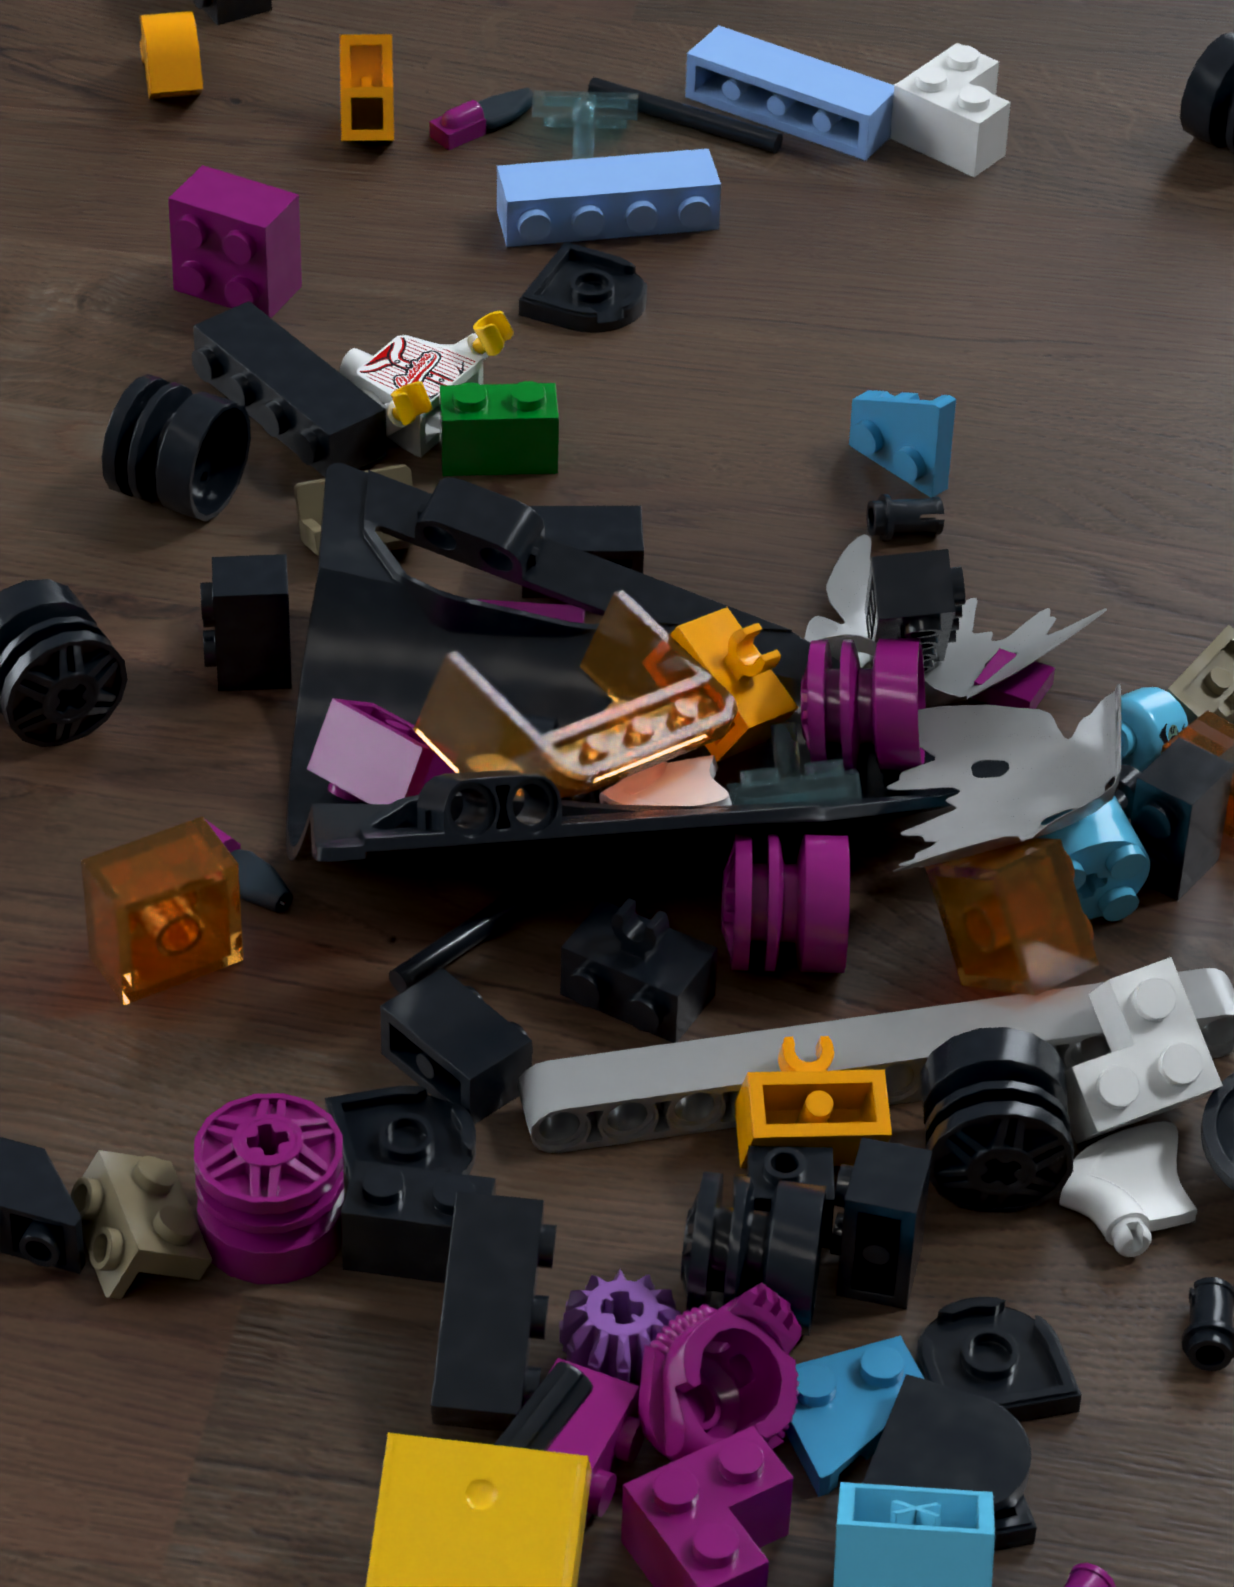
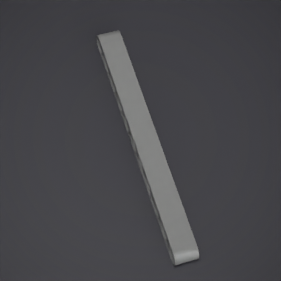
(696, 1082)

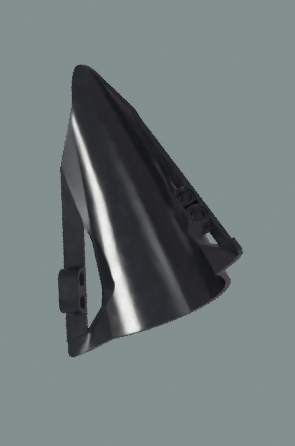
(386, 636)

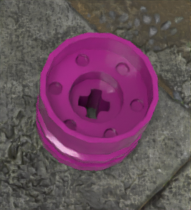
(865, 704)
(788, 903)
(270, 1187)

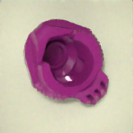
(721, 1374)

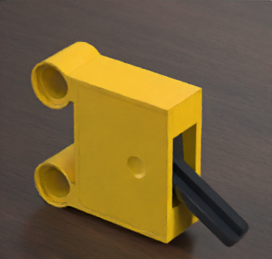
(486, 1510)

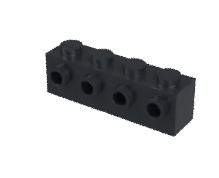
(289, 389)
(915, 599)

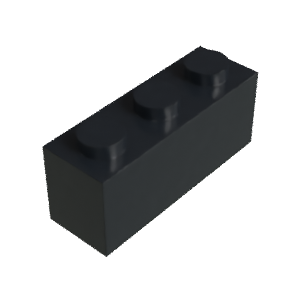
(491, 1310)

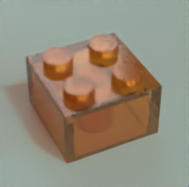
(162, 910)
(1014, 917)

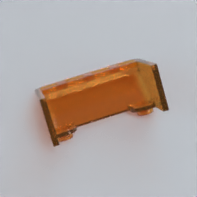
(659, 711)

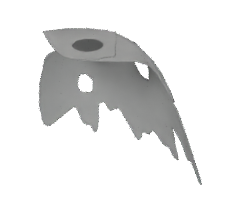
(964, 659)
(1042, 780)

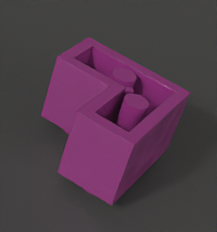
(709, 1515)

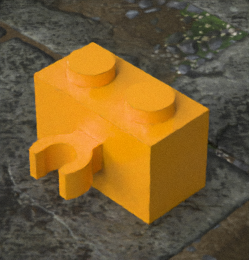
(736, 663)
(812, 1105)

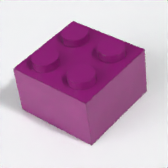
(235, 241)

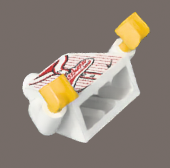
(409, 375)

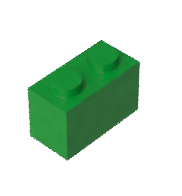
(499, 429)

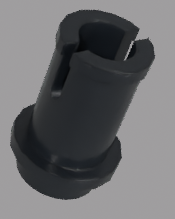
(902, 516)
(1210, 1331)

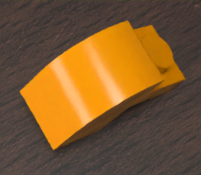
(171, 54)
(366, 87)

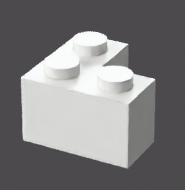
(953, 110)
(1154, 1056)

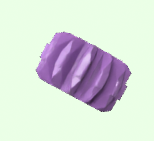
(613, 1323)

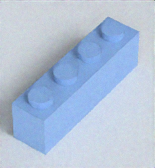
(790, 92)
(608, 197)

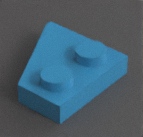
(906, 436)
(846, 1407)

